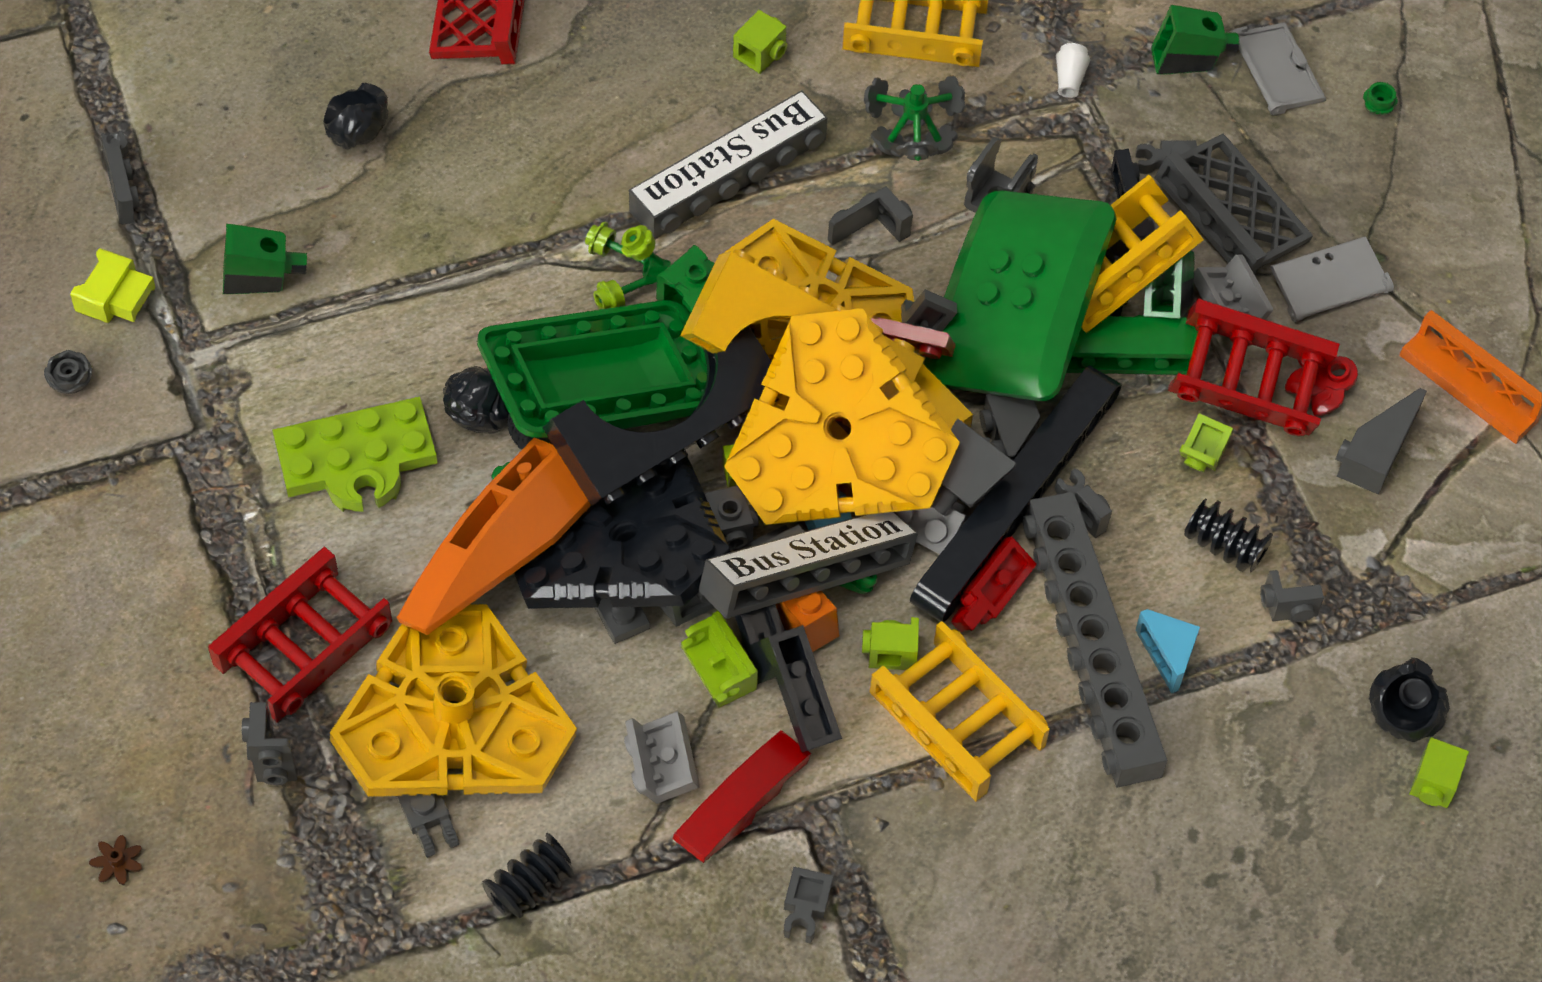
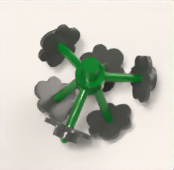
(914, 108)

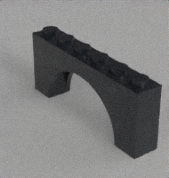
(610, 458)

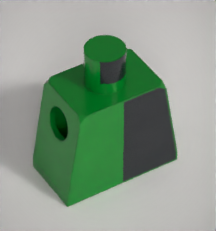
(1191, 41)
(257, 260)
(1171, 287)

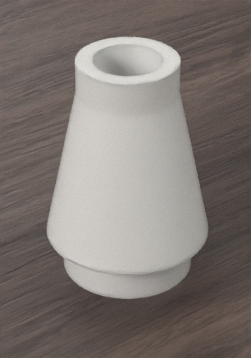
(1071, 67)

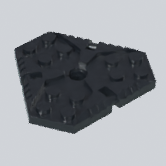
(633, 551)

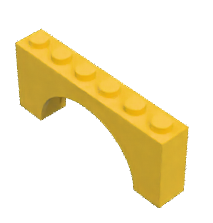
(744, 293)

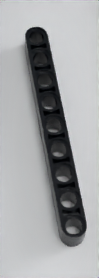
(1008, 502)

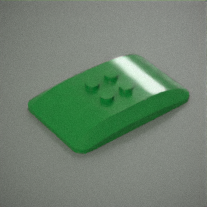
(1022, 293)
(616, 359)

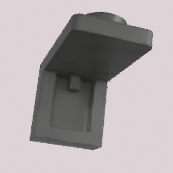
(881, 205)

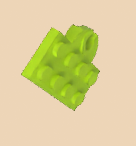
(356, 452)

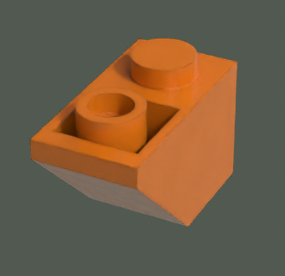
(815, 614)

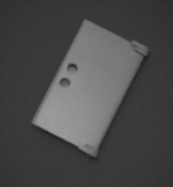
(1274, 63)
(1317, 284)

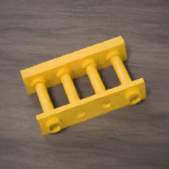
(925, 45)
(1145, 258)
(946, 744)

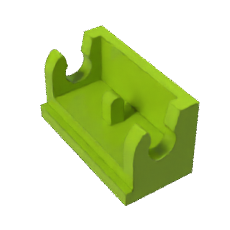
(719, 660)

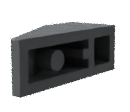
(1377, 443)

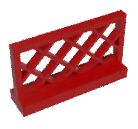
(504, 35)

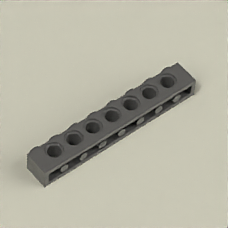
(1062, 517)

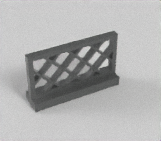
(1214, 215)

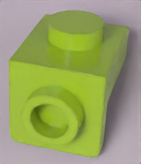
(1205, 443)

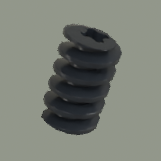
(1227, 536)
(528, 876)

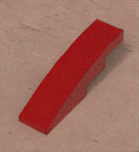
(741, 796)

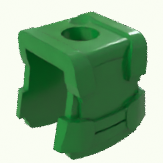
(684, 278)

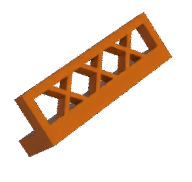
(1473, 381)

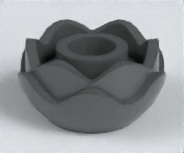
(66, 362)

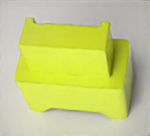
(112, 289)

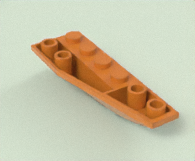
(497, 535)

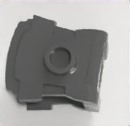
(984, 179)

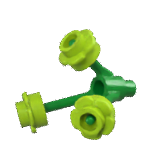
(636, 244)

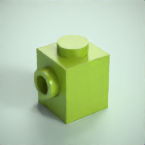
(760, 41)

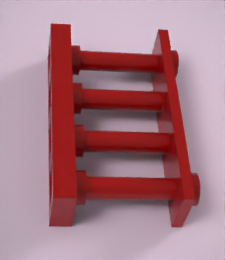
(1278, 341)
(289, 600)

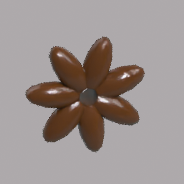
(116, 860)

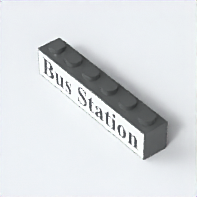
(728, 164)
(806, 563)

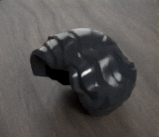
(356, 116)
(475, 401)
(1409, 701)

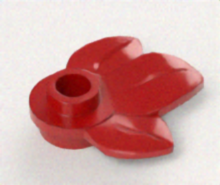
(1328, 389)

